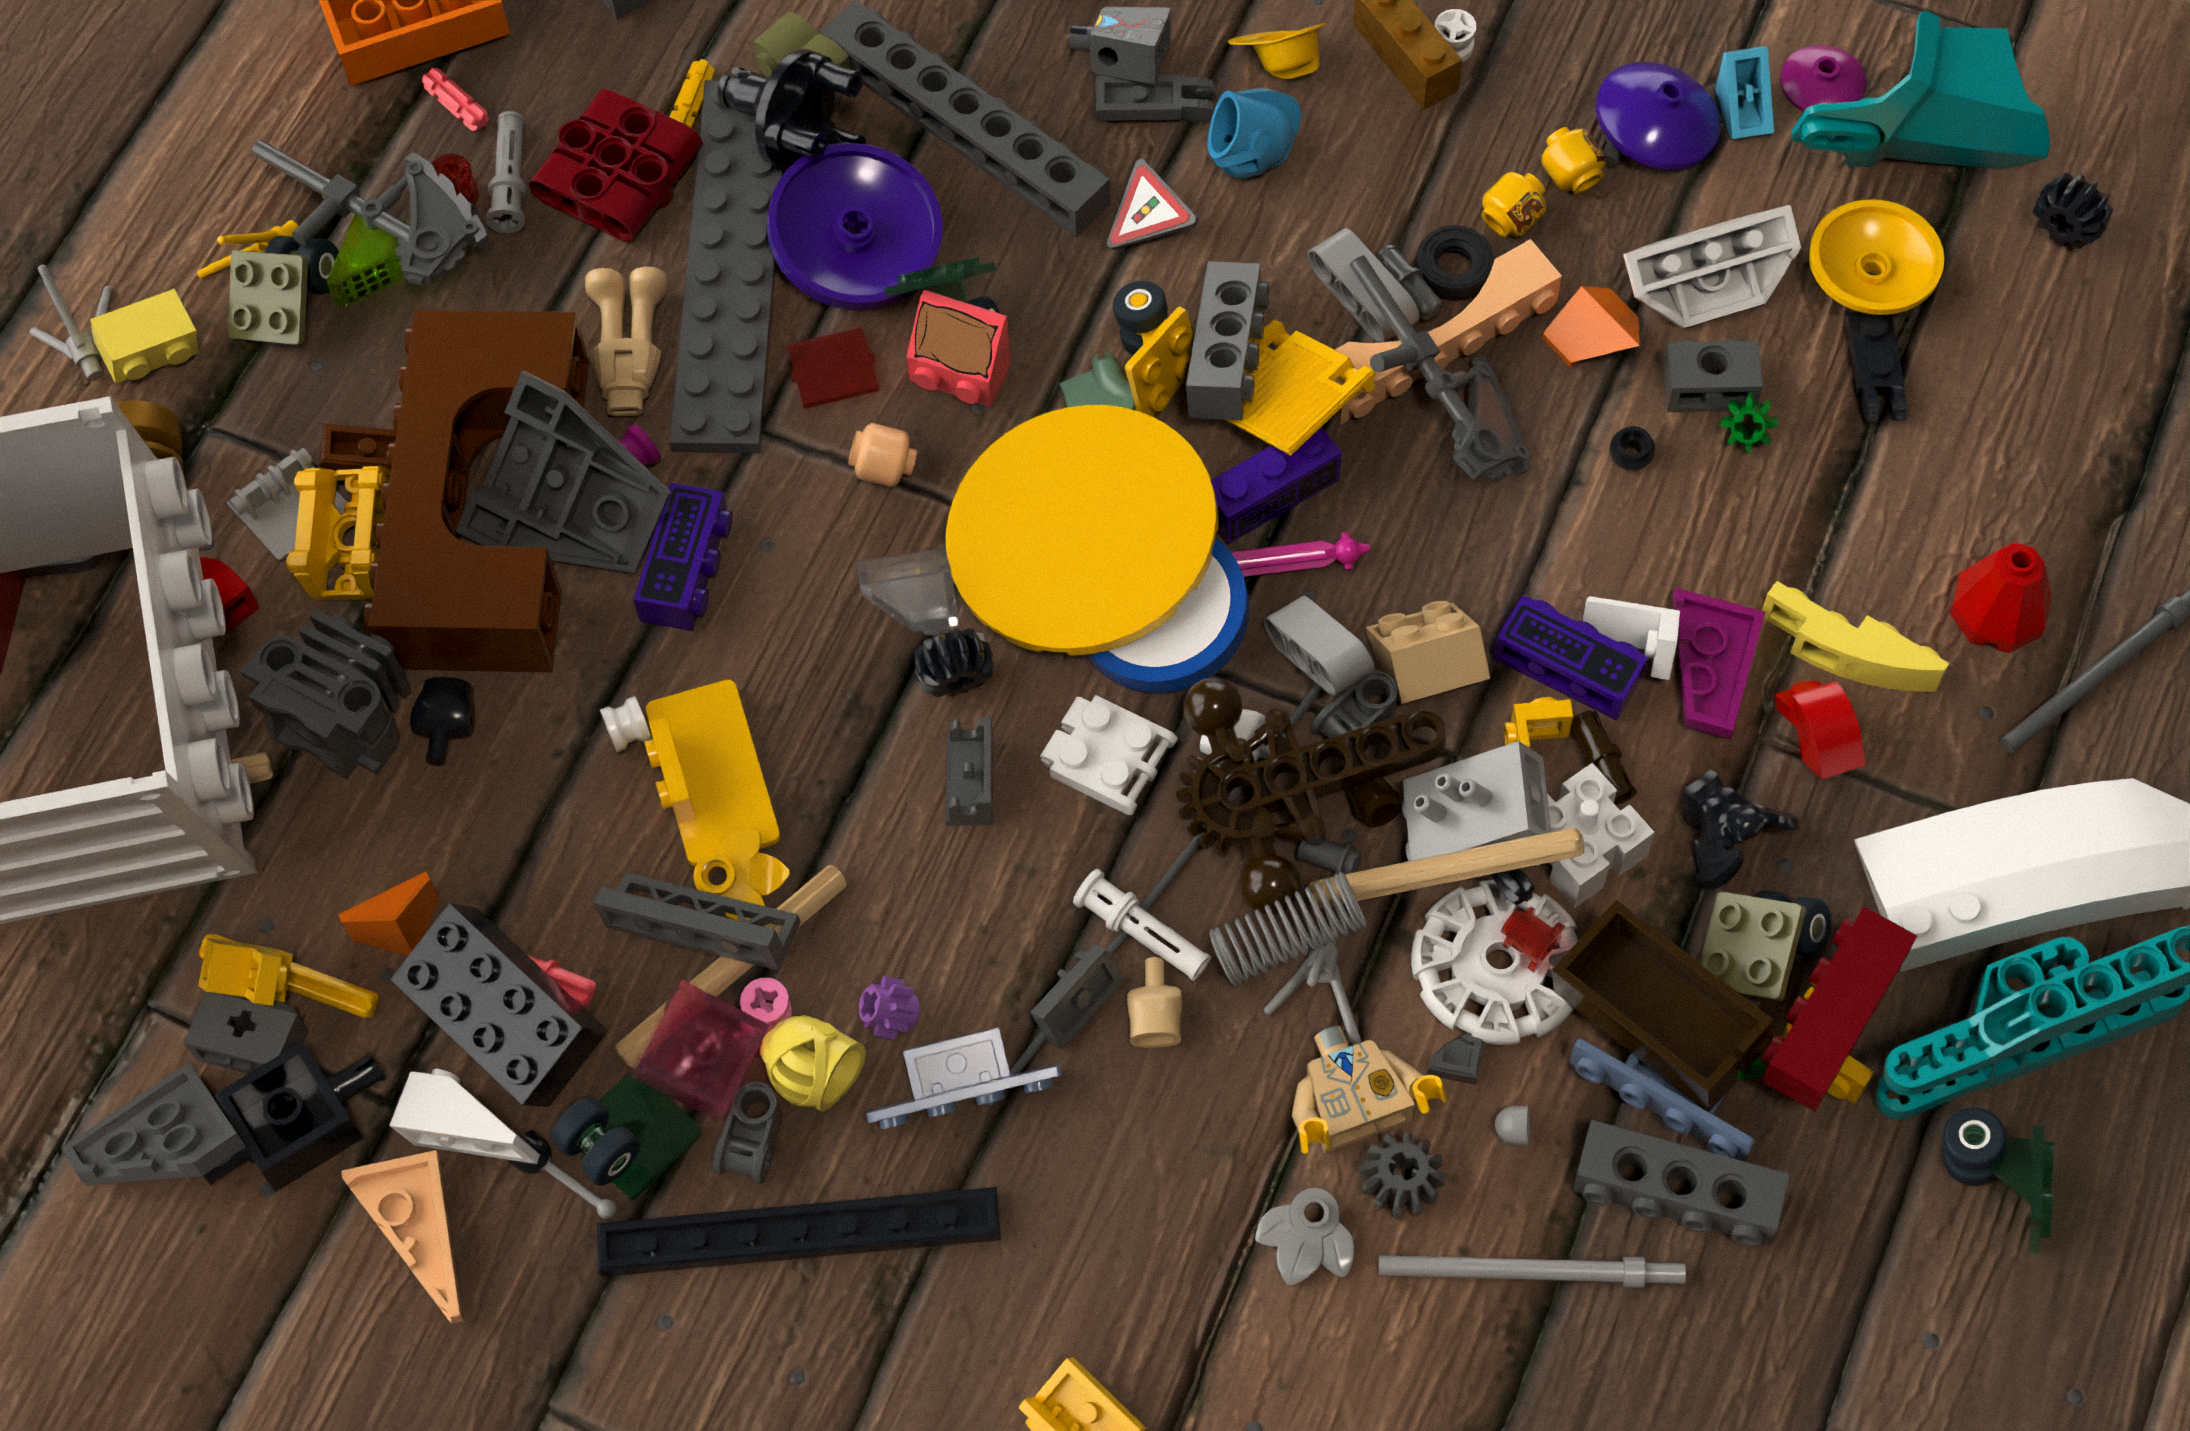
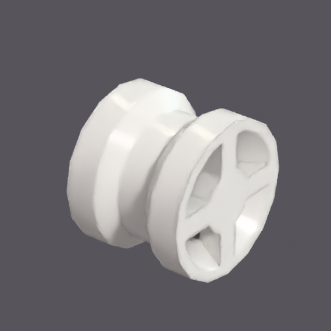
(1457, 24)
(625, 724)

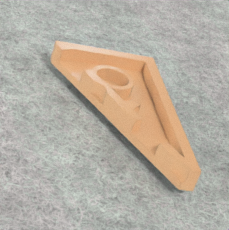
(412, 1212)

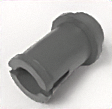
(1331, 856)

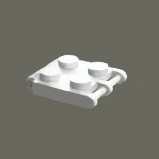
(1105, 751)

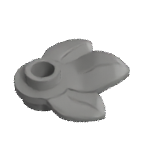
(1307, 1244)

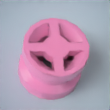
(769, 989)

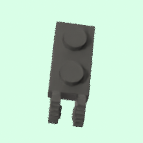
(1159, 101)

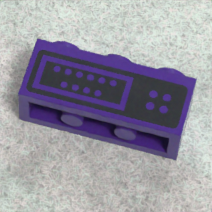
(1273, 484)
(683, 557)
(1570, 657)

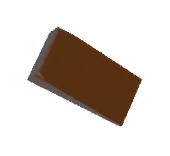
(354, 446)

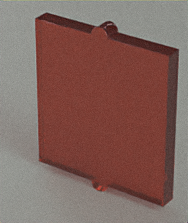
(832, 367)

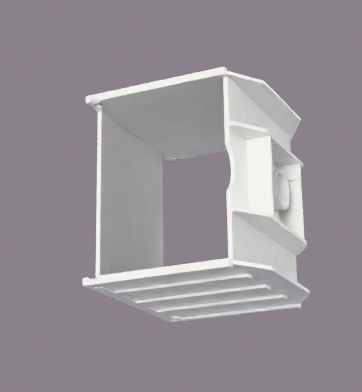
(86, 487)

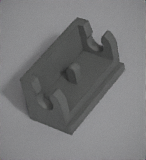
(970, 774)

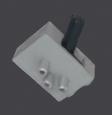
(1477, 805)

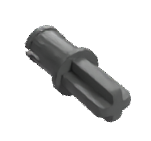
(1411, 280)

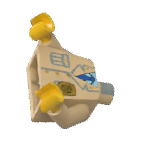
(1357, 1092)

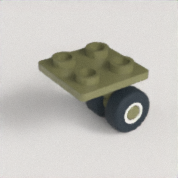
(272, 288)
(1757, 937)

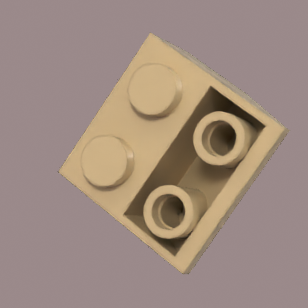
(1429, 650)

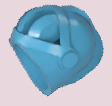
(1252, 131)

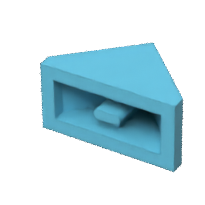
(1745, 92)

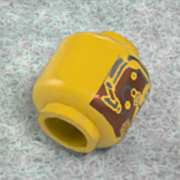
(1573, 160)
(1514, 204)

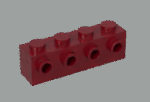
(1838, 1008)

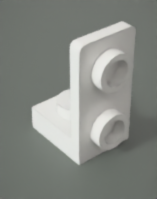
(1639, 625)

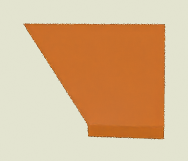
(1592, 326)
(395, 917)

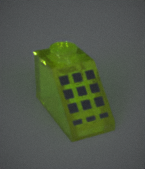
(363, 264)

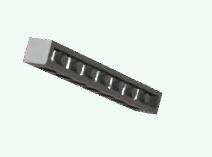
(971, 119)

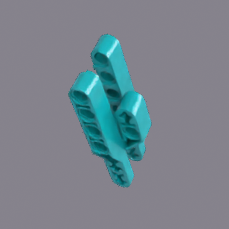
(2007, 1024)

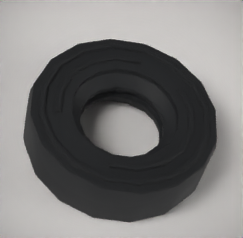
(1461, 240)

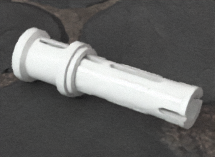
(1124, 906)

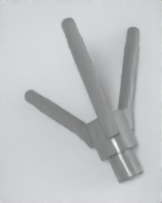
(79, 345)
(1320, 968)

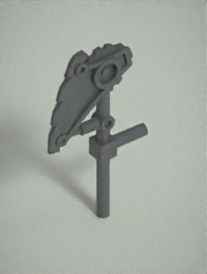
(438, 224)
(1485, 430)

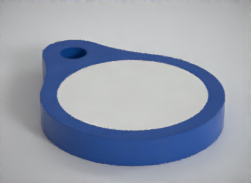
(1191, 642)

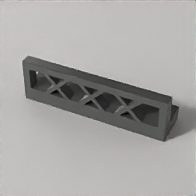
(698, 928)

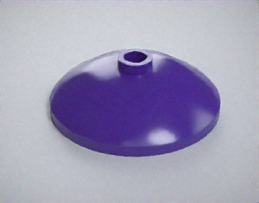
(1657, 115)

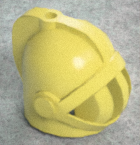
(811, 1061)

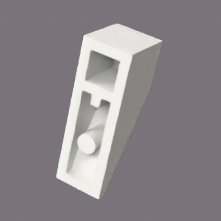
(445, 1116)

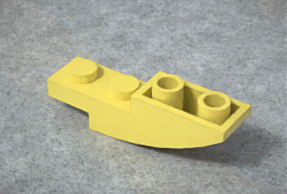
(1867, 654)

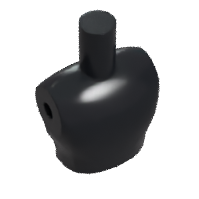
(443, 713)

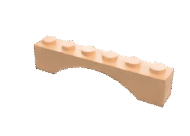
(1517, 287)

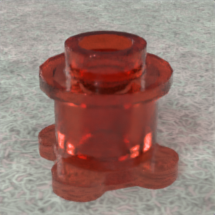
(1531, 936)

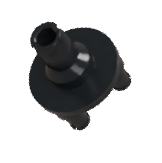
(793, 105)

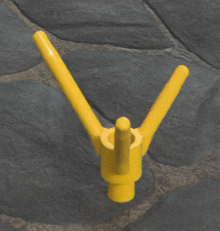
(260, 239)

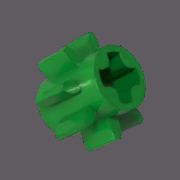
(1739, 427)

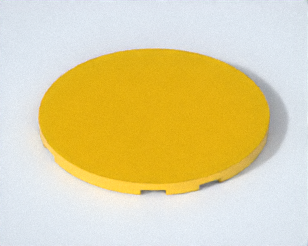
(1082, 529)

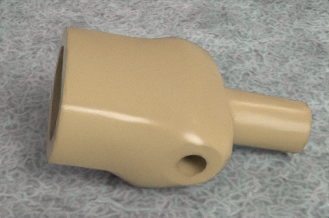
(1155, 1009)

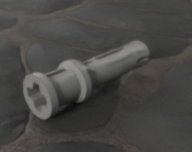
(507, 187)

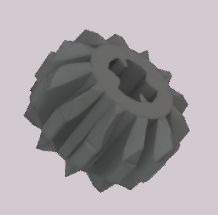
(1410, 1160)

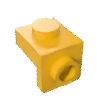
(1539, 720)

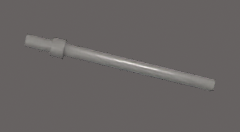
(1632, 1271)

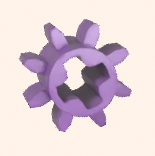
(889, 1008)

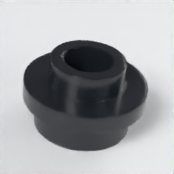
(1635, 438)

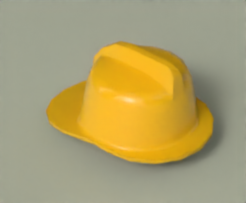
(1285, 52)

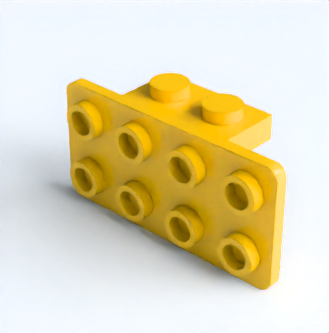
(709, 768)

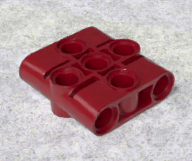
(616, 165)

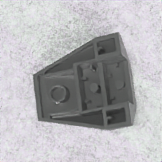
(564, 486)

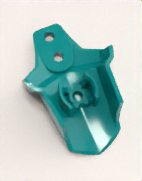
(1952, 109)

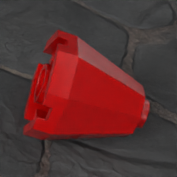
(2003, 598)

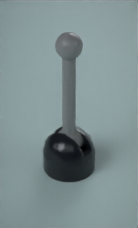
(605, 1207)

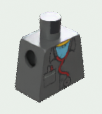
(1126, 42)

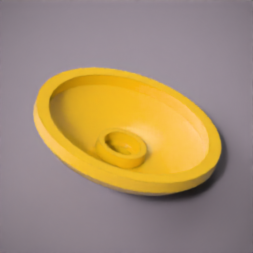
(1879, 240)

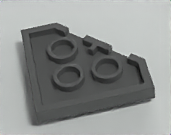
(157, 1136)

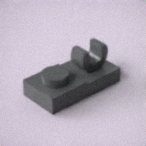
(1077, 995)

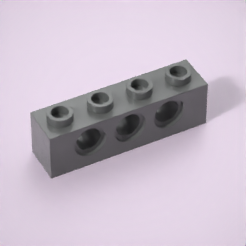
(1225, 341)
(1706, 1173)

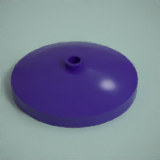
(859, 193)

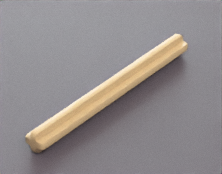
(1458, 865)
(726, 971)

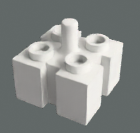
(1610, 836)

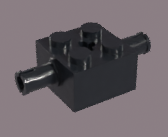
(319, 1120)

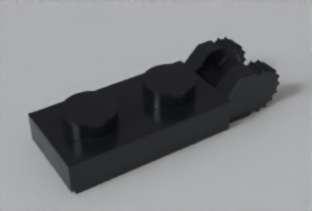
(1875, 363)

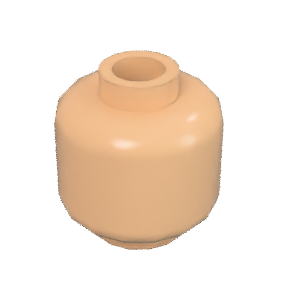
(881, 455)

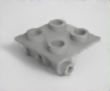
(272, 504)

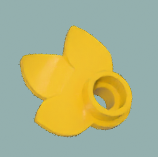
(747, 870)

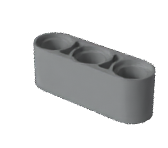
(1331, 265)
(1319, 645)

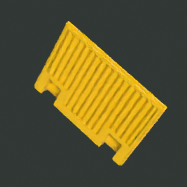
(1298, 388)

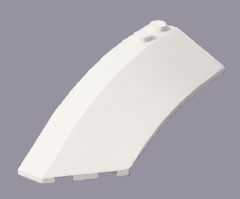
(2030, 865)

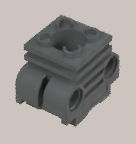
(330, 693)

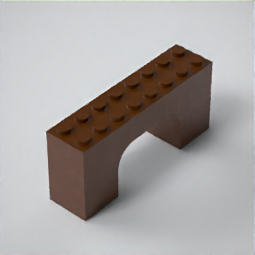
(432, 593)

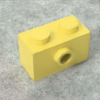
(145, 336)

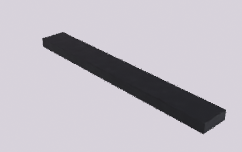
(798, 1231)

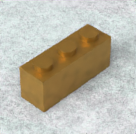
(1410, 48)

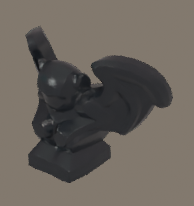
(1725, 821)

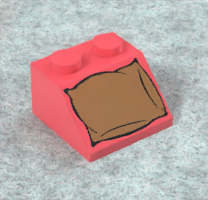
(958, 349)

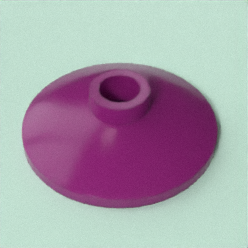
(1808, 85)

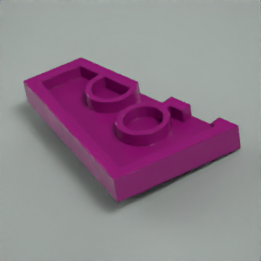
(1714, 658)

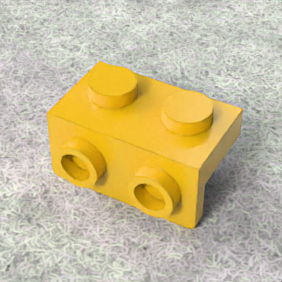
(1076, 1403)

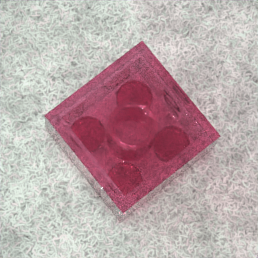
(699, 1050)

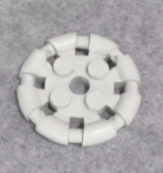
(1476, 979)

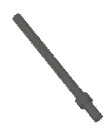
(2169, 616)

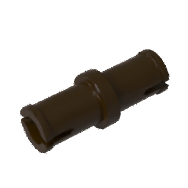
(1603, 754)

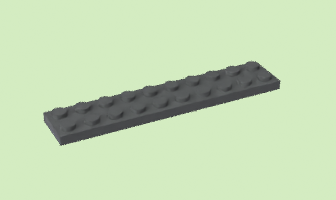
(726, 290)

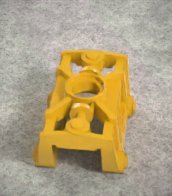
(322, 530)

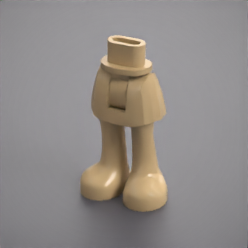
(626, 365)

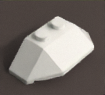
(1715, 267)

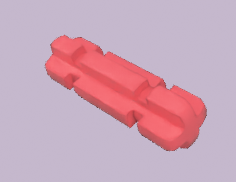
(455, 99)

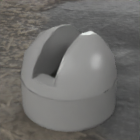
(1514, 1125)

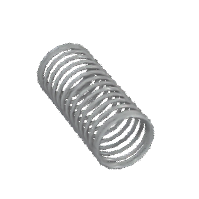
(1228, 961)

